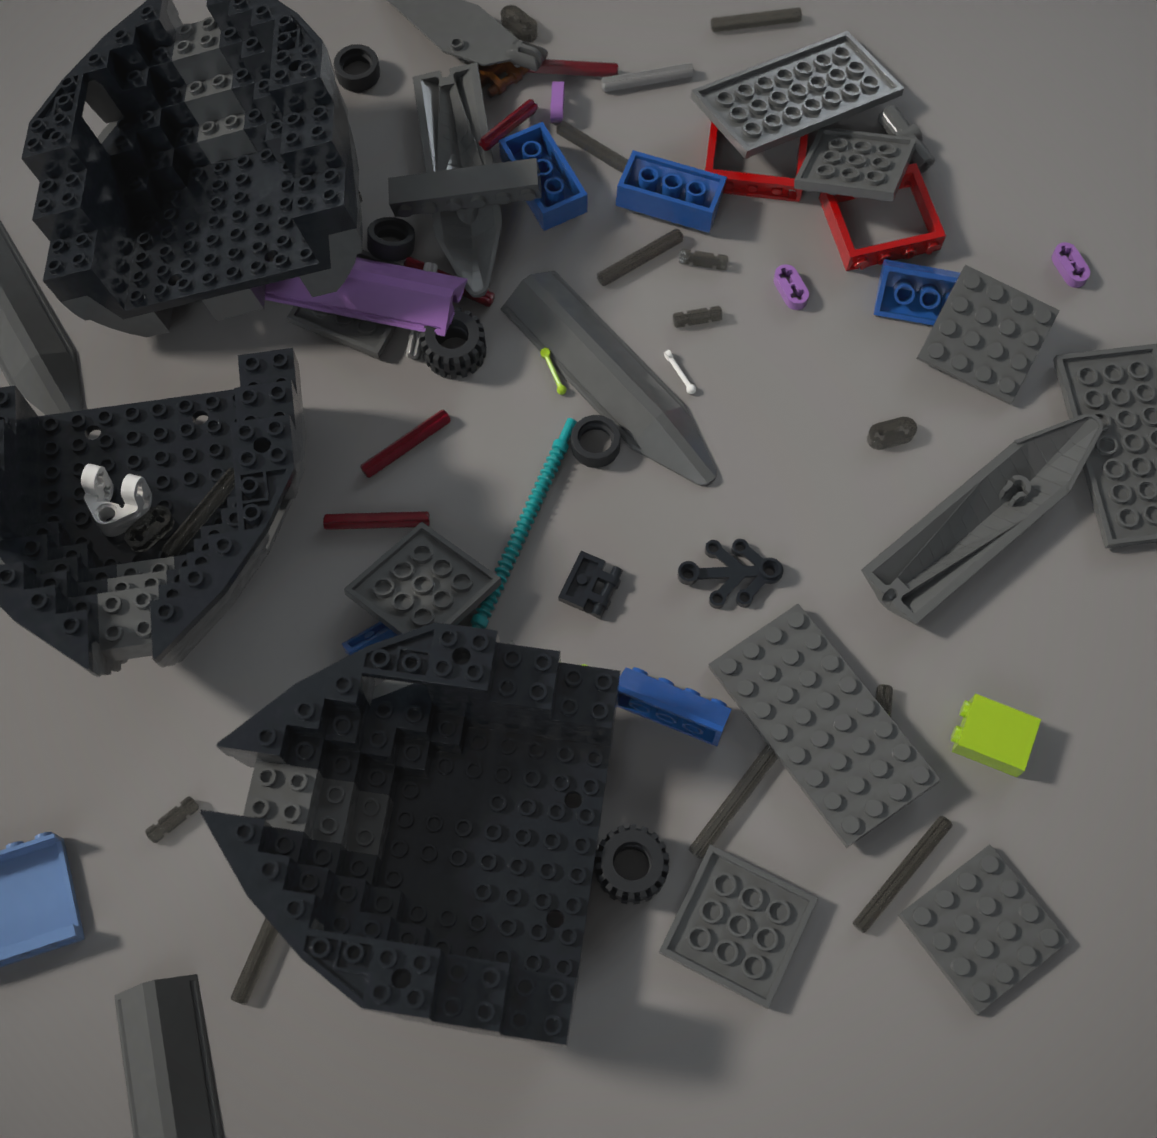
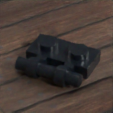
(582, 581)

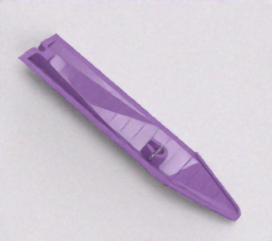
(382, 295)

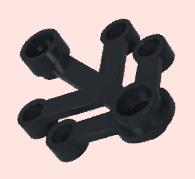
(734, 571)

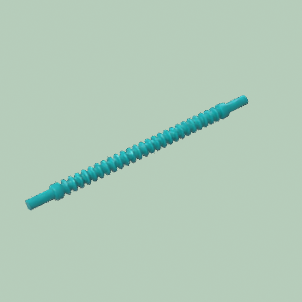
(560, 447)

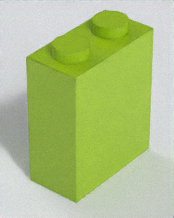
(995, 735)

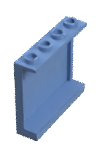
(36, 899)

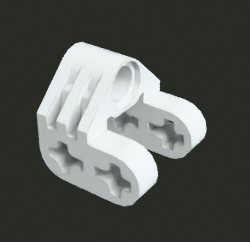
(98, 495)

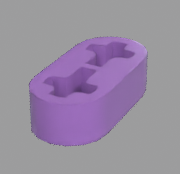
(557, 101)
(1073, 263)
(795, 284)

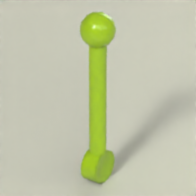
(545, 354)

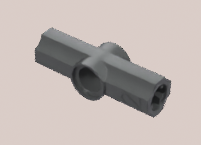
(897, 125)

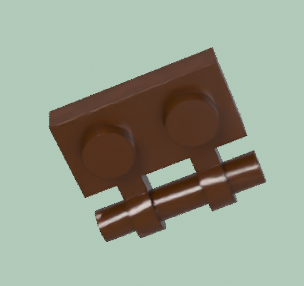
(490, 74)

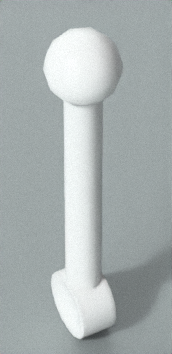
(691, 389)

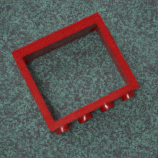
(756, 184)
(893, 250)

